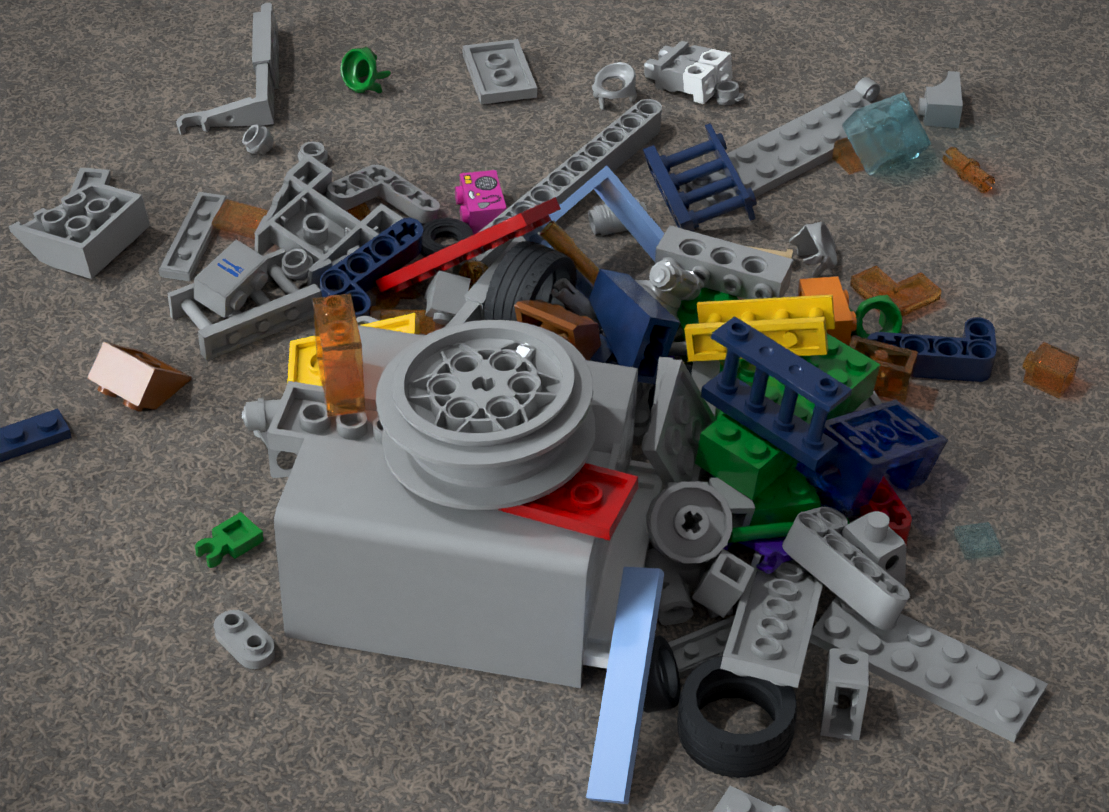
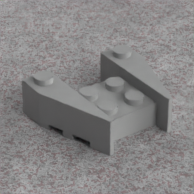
(311, 222)

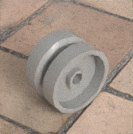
(710, 517)

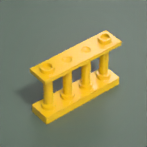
(790, 321)

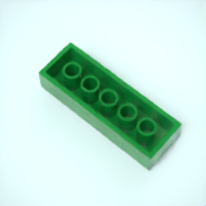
(752, 462)

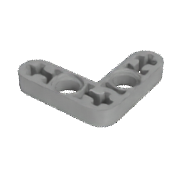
(388, 185)

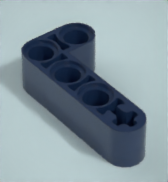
(400, 242)
(950, 357)

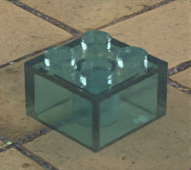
(886, 133)

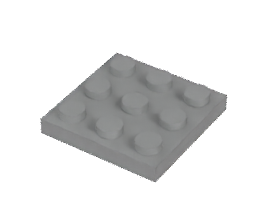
(677, 426)

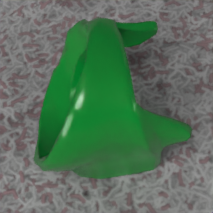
(360, 63)
(890, 315)

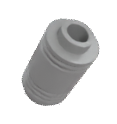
(605, 222)

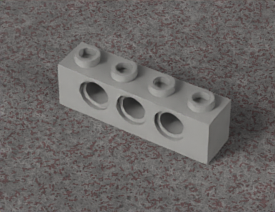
(726, 265)

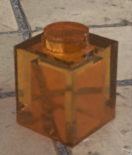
(1050, 369)

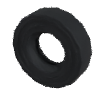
(441, 228)

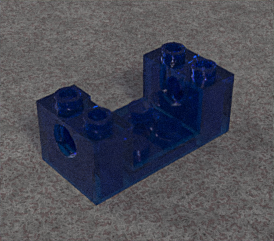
(873, 443)

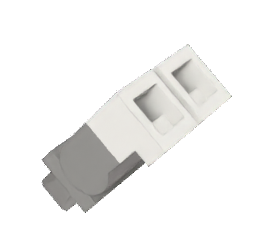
(689, 70)

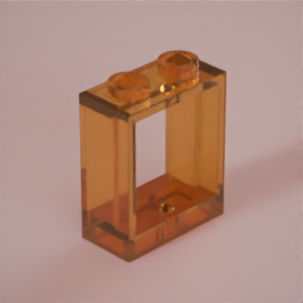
(339, 354)

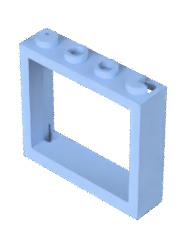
(621, 204)

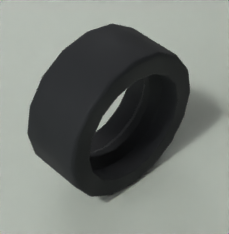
(663, 678)

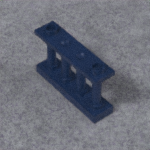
(679, 202)
(761, 414)

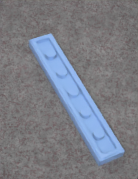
(625, 685)

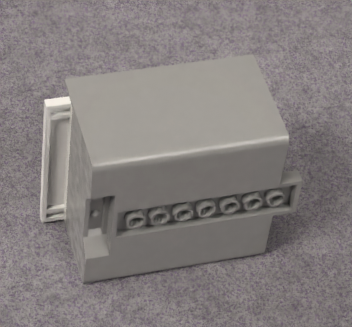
(438, 582)

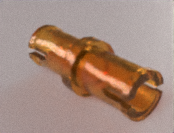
(968, 169)

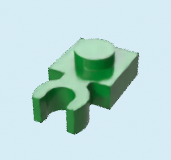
(231, 537)

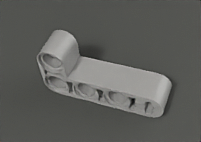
(844, 569)

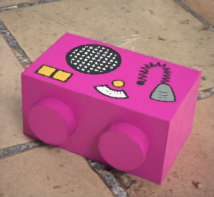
(480, 198)

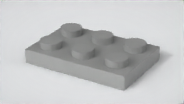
(499, 71)

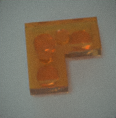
(907, 294)

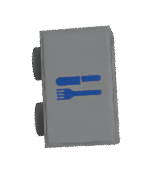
(230, 279)

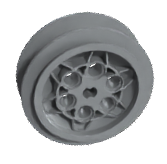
(486, 414)

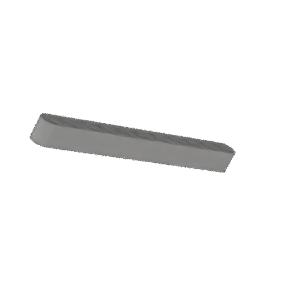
(608, 148)

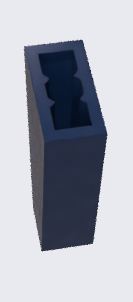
(633, 323)

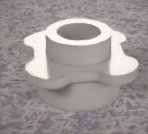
(728, 93)

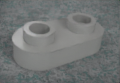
(242, 636)

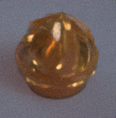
(474, 270)

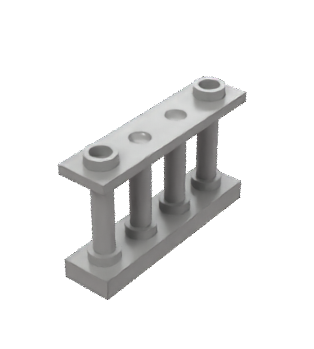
(252, 324)

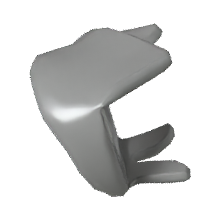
(618, 71)
(816, 240)

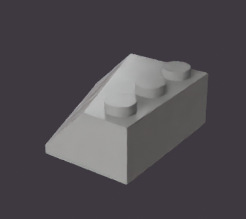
(85, 229)

